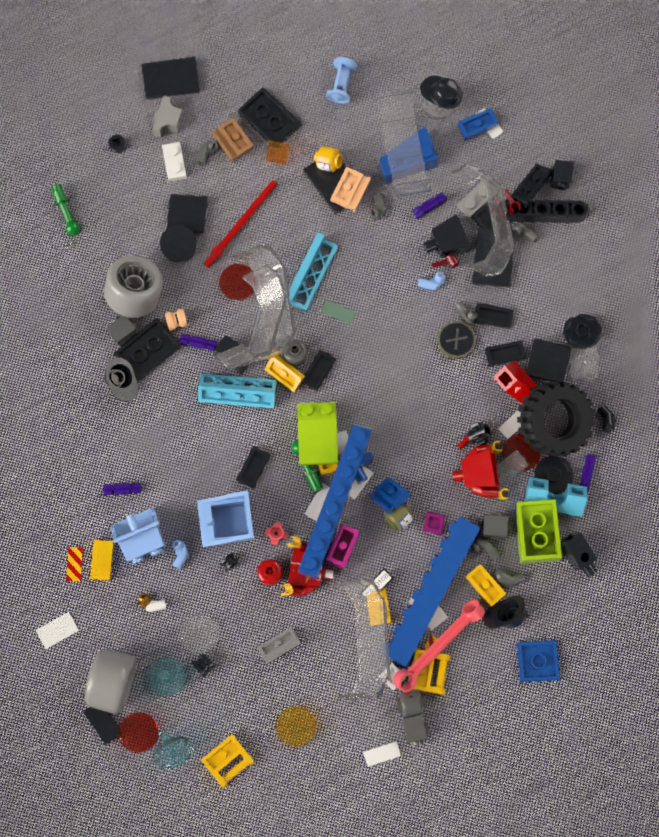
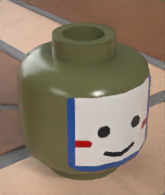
(399, 518)

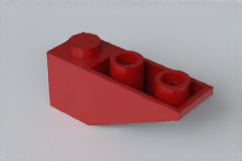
(515, 381)

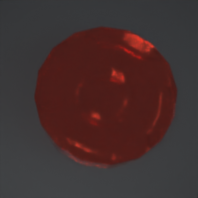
(233, 284)
(517, 443)
(138, 732)

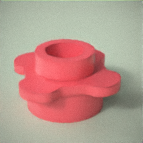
(277, 527)

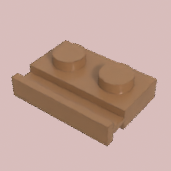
(232, 139)

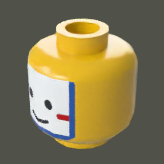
(328, 158)

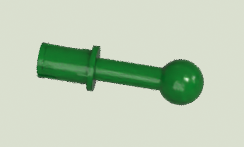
(72, 226)
(311, 475)

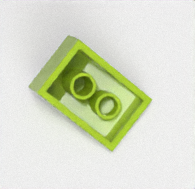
(317, 433)
(538, 532)

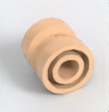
(172, 322)

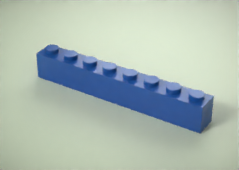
(335, 502)
(432, 591)

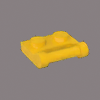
(424, 678)
(222, 756)

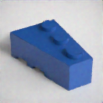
(428, 153)

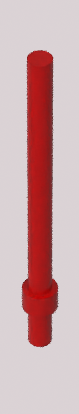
(218, 251)

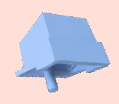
(226, 519)
(139, 536)

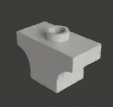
(167, 118)

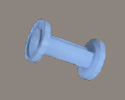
(344, 68)

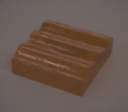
(277, 152)

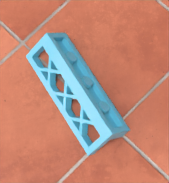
(305, 268)
(237, 393)

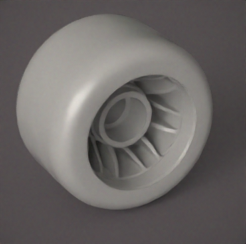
(133, 286)
(110, 680)

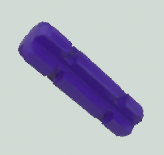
(429, 205)
(198, 342)
(587, 471)
(122, 488)

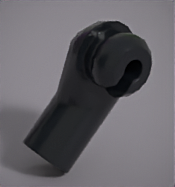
(610, 423)

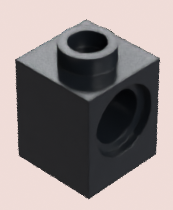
(562, 175)

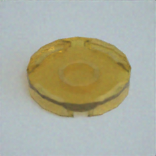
(296, 726)

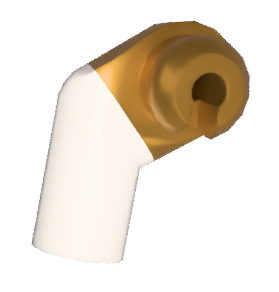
(149, 604)

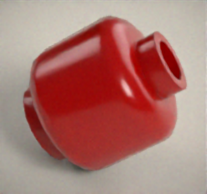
(270, 579)

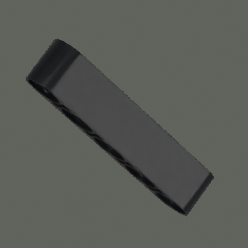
(550, 214)

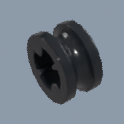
(115, 138)
(229, 562)

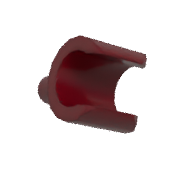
(511, 201)
(451, 260)

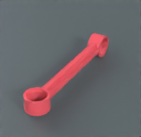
(472, 612)

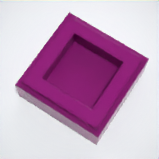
(433, 523)

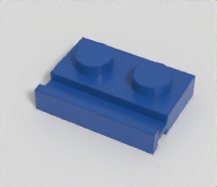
(389, 495)

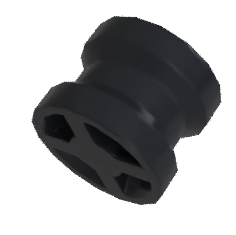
(203, 665)

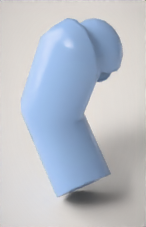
(433, 283)
(181, 552)

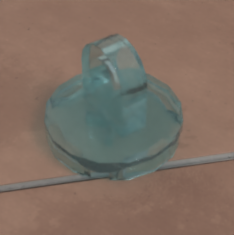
(166, 676)
(172, 751)

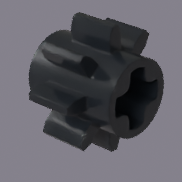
(479, 433)

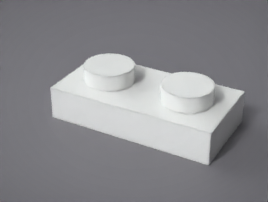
(174, 161)

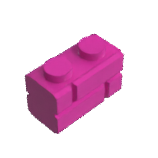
(342, 547)

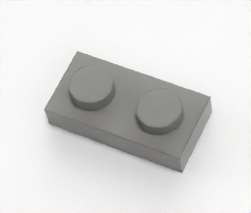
(473, 201)
(278, 645)

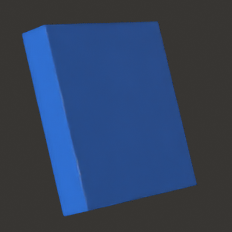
(538, 661)

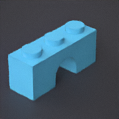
(570, 502)

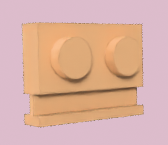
(350, 189)

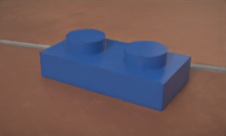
(477, 124)

